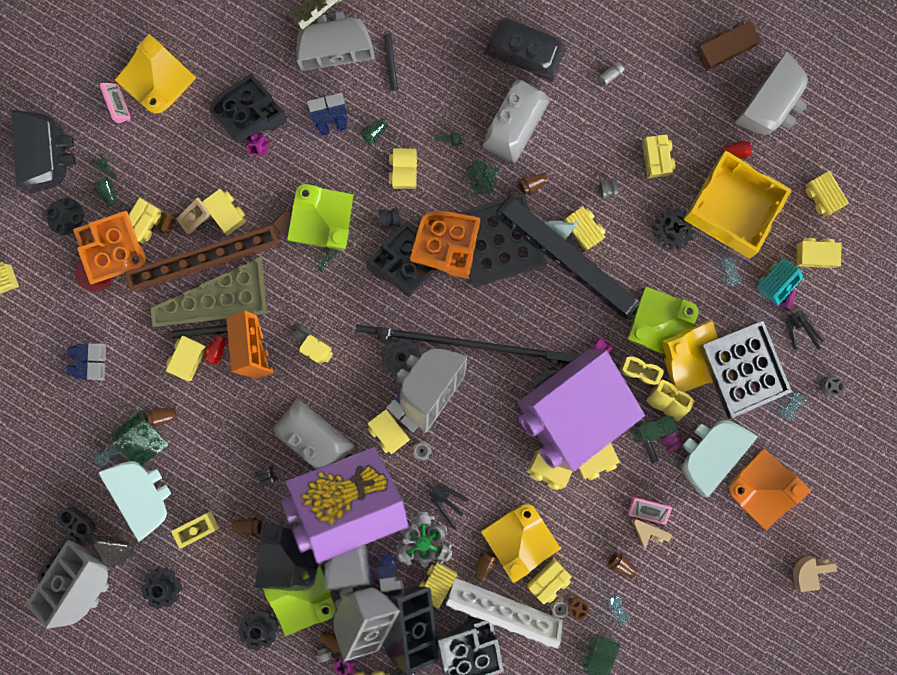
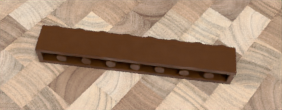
(202, 258)

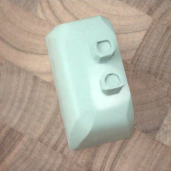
(714, 454)
(137, 496)

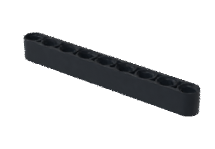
(567, 257)

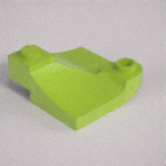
(321, 217)
(660, 318)
(302, 608)

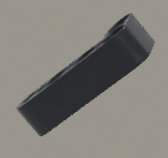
(75, 533)

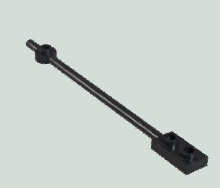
(386, 333)

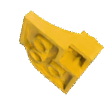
(154, 76)
(684, 357)
(520, 541)

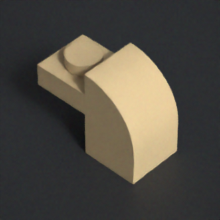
(807, 570)

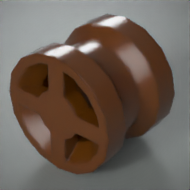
(581, 610)

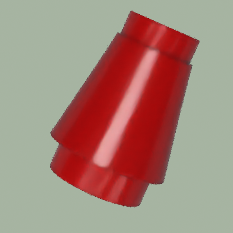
(740, 149)
(214, 352)

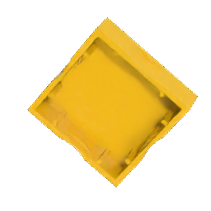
(737, 205)

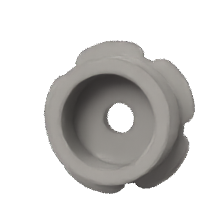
(422, 445)
(559, 613)
(323, 655)

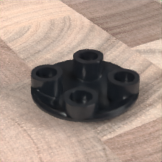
(65, 216)

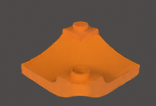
(447, 242)
(109, 247)
(767, 489)

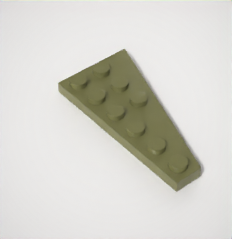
(309, 11)
(216, 299)

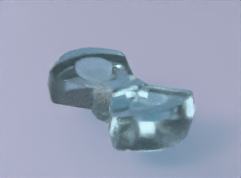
(733, 277)
(790, 411)
(103, 457)
(615, 604)

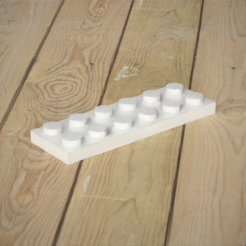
(505, 613)

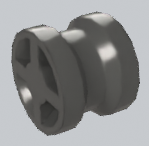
(608, 188)
(300, 333)
(836, 386)

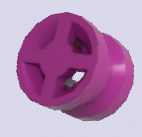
(602, 345)
(672, 442)

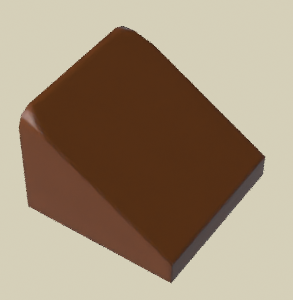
(166, 222)
(282, 222)

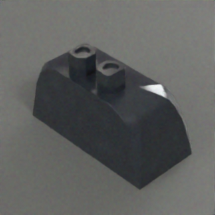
(526, 48)
(39, 151)
(413, 634)

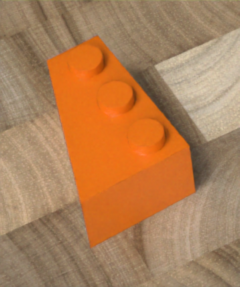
(245, 346)

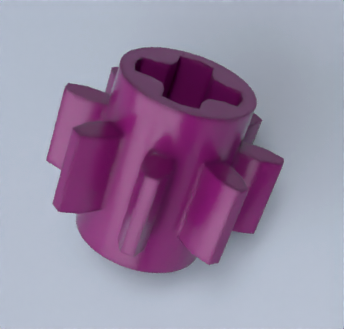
(257, 145)
(338, 667)

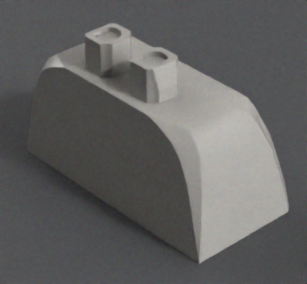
(333, 43)
(776, 98)
(516, 121)
(430, 384)
(311, 436)
(348, 570)
(69, 587)
(362, 621)

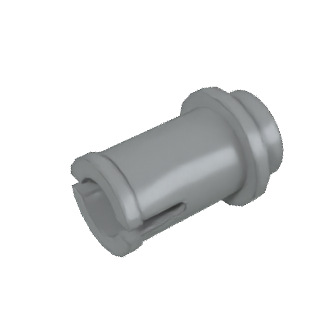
(611, 73)

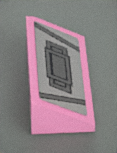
(115, 102)
(649, 510)

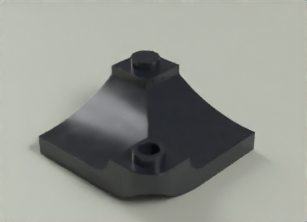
(246, 109)
(394, 263)
(282, 563)
(470, 649)

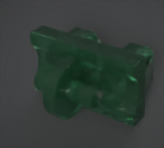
(485, 185)

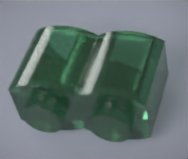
(653, 429)
(601, 656)

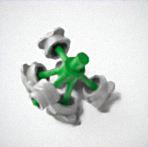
(424, 553)

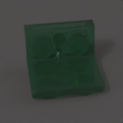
(138, 439)

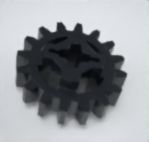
(675, 236)

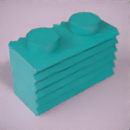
(779, 281)

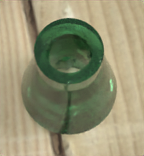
(373, 131)
(106, 191)

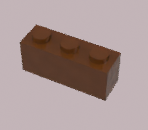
(728, 45)

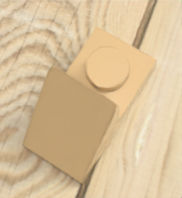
(193, 216)
(645, 530)

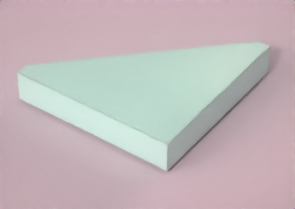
(561, 227)

